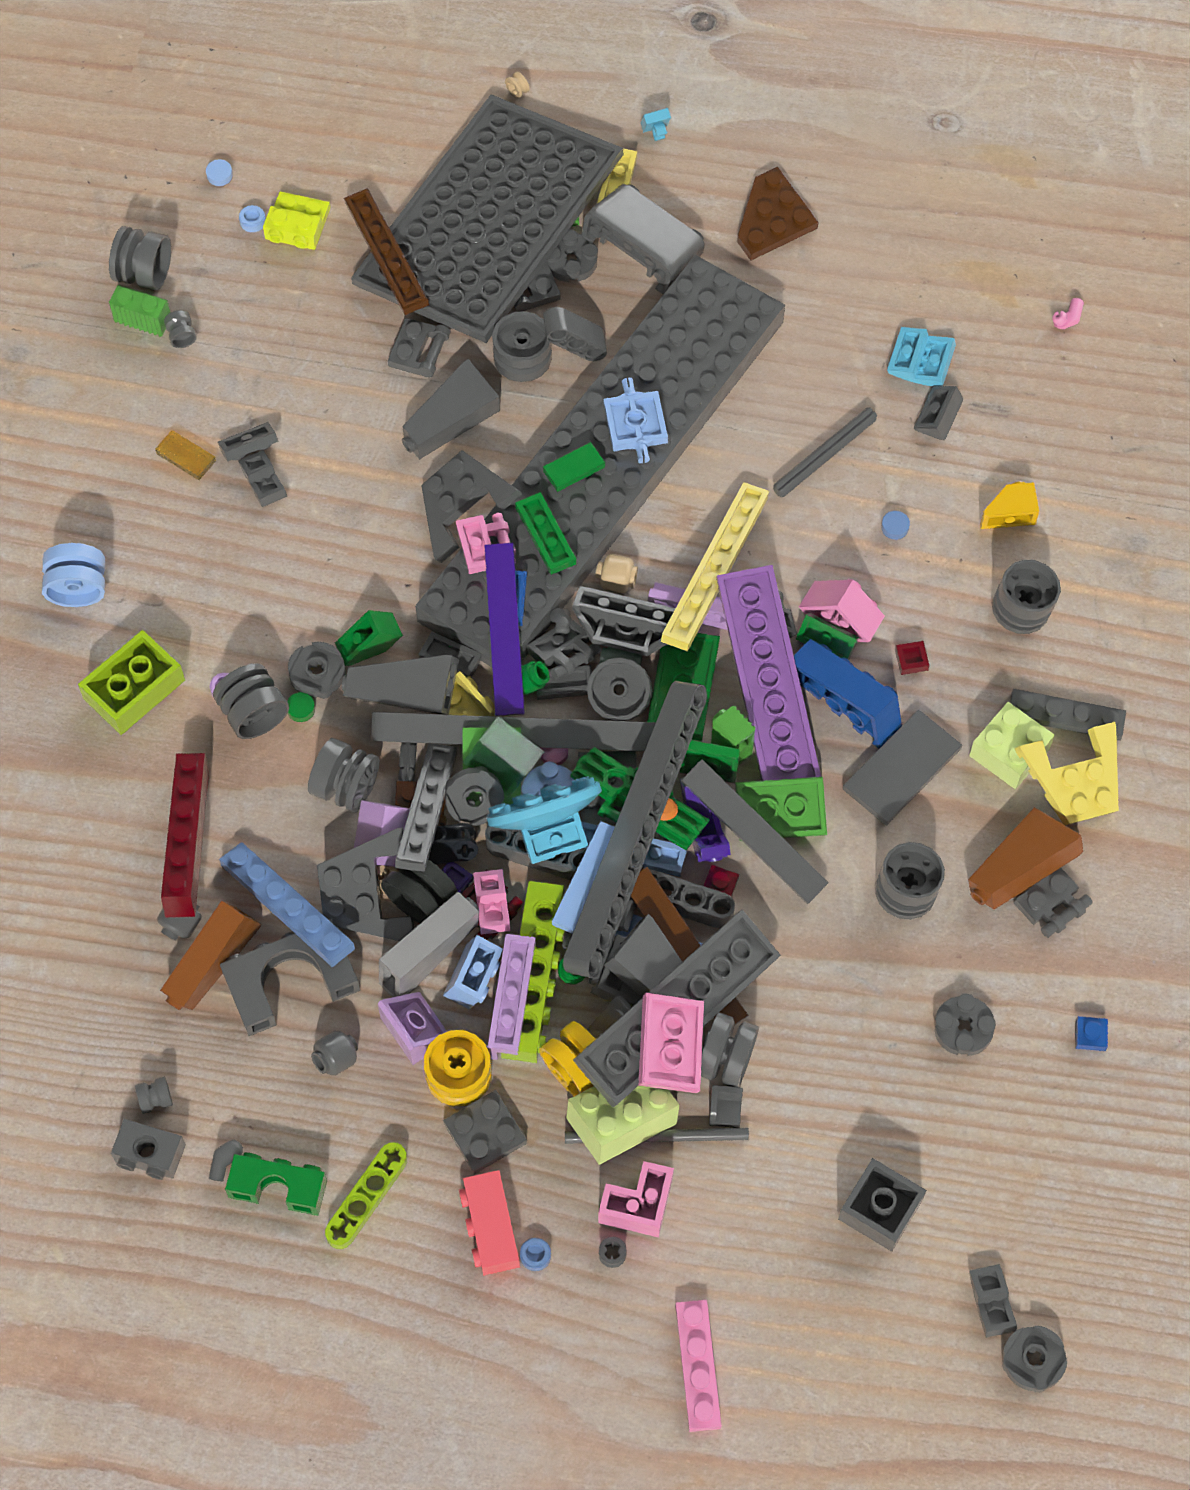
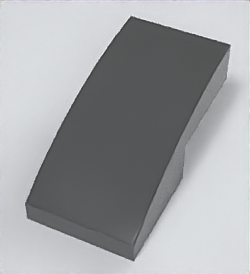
(262, 478)
(992, 1300)

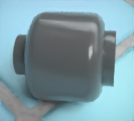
(179, 926)
(334, 1053)

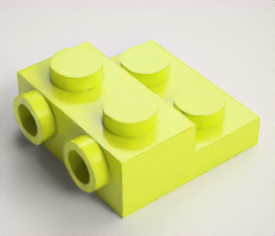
(296, 220)

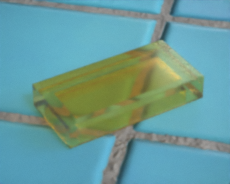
(185, 455)

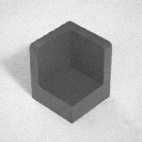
(725, 1106)

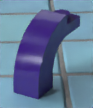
(711, 843)

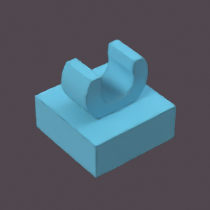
(656, 122)

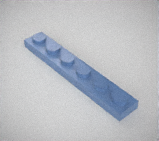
(287, 904)

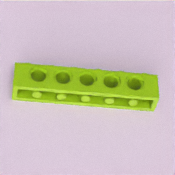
(539, 899)

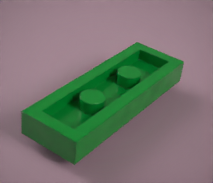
(545, 533)

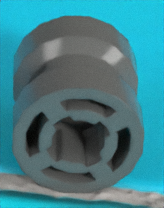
(180, 329)
(153, 1095)

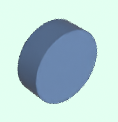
(895, 525)
(535, 1254)

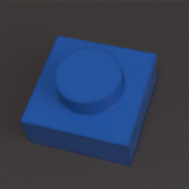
(1091, 1033)

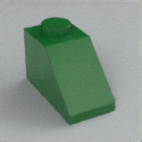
(368, 637)

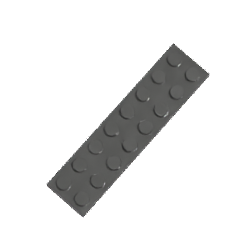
(710, 974)

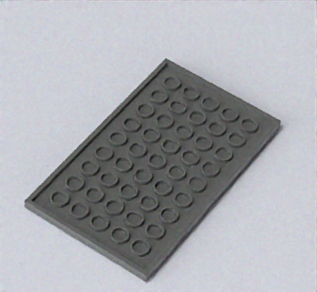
(493, 214)

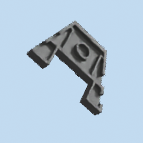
(454, 492)
(352, 889)

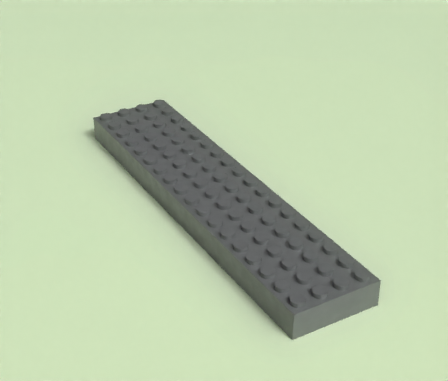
(688, 351)

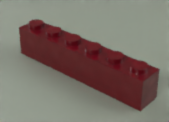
(185, 835)

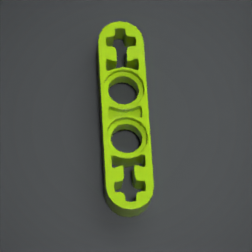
(369, 1197)

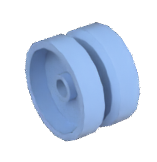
(73, 575)

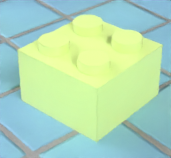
(998, 741)

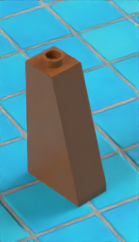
(1024, 858)
(200, 968)

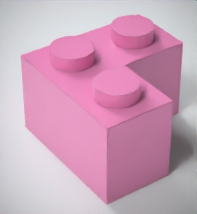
(844, 606)
(641, 1208)

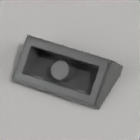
(939, 411)

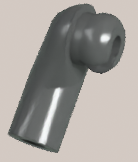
(222, 1158)

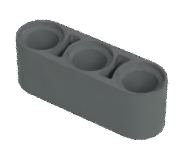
(575, 334)

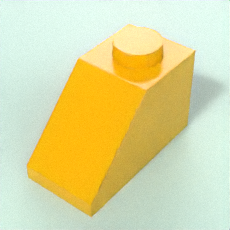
(1012, 507)

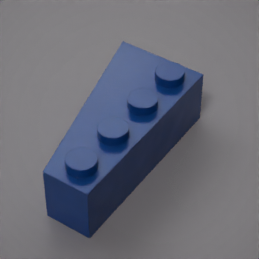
(849, 691)

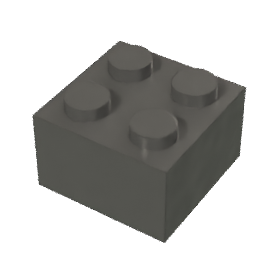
(882, 1204)

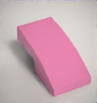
(491, 901)

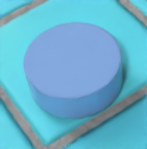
(219, 172)
(252, 218)

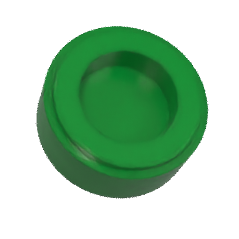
(301, 707)

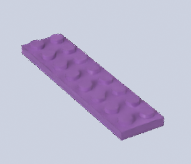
(768, 674)

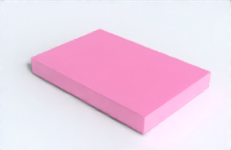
(671, 1043)

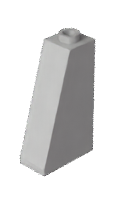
(427, 945)

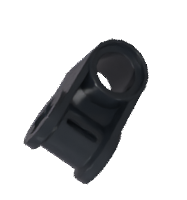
(449, 844)

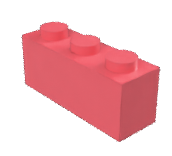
(489, 1223)

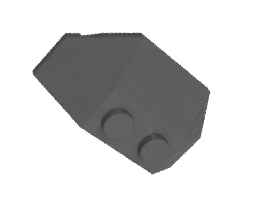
(621, 620)

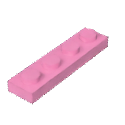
(698, 1366)

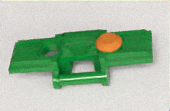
(678, 822)

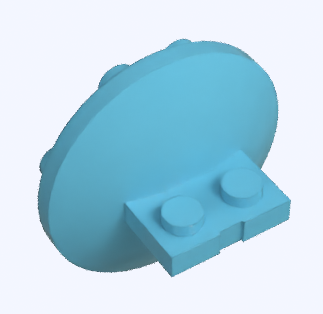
(548, 820)

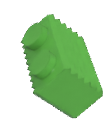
(139, 310)
(733, 731)

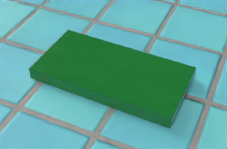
(688, 666)

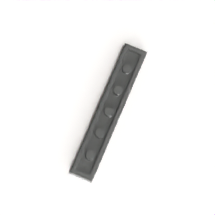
(426, 808)
(754, 832)

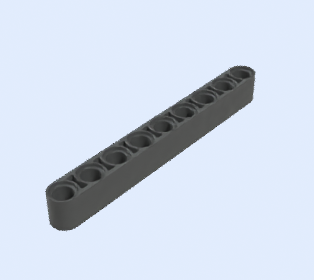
(565, 868)

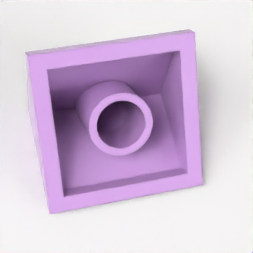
(376, 820)
(411, 1023)

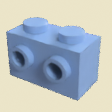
(473, 972)

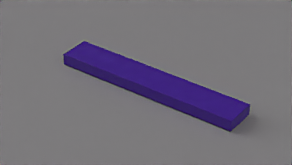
(504, 629)

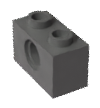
(135, 1137)

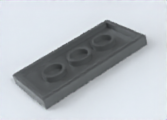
(902, 767)

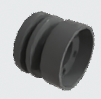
(140, 258)
(1026, 596)
(250, 701)
(343, 774)
(912, 866)

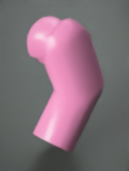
(1071, 317)

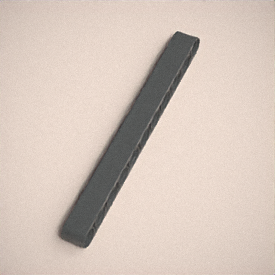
(540, 731)
(635, 830)

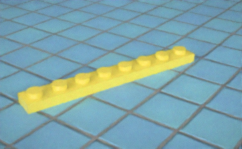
(717, 560)

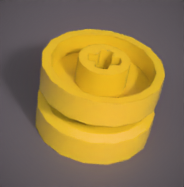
(560, 1054)
(457, 1068)

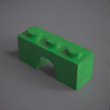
(251, 1175)

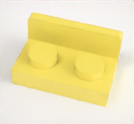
(468, 700)

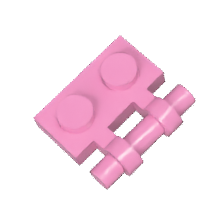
(475, 534)

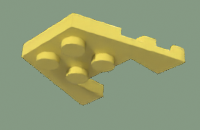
(1082, 788)

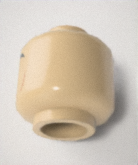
(617, 573)

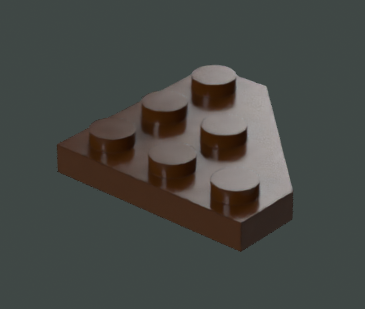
(773, 215)

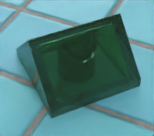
(504, 754)

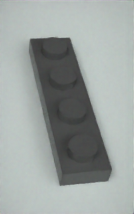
(1067, 713)

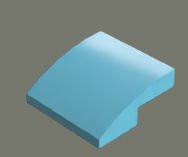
(921, 357)

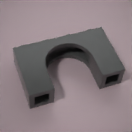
(248, 973)

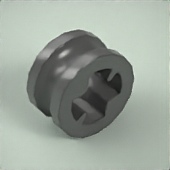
(612, 1263)

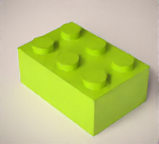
(131, 682)

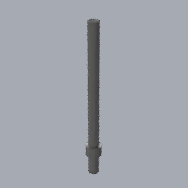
(680, 1135)

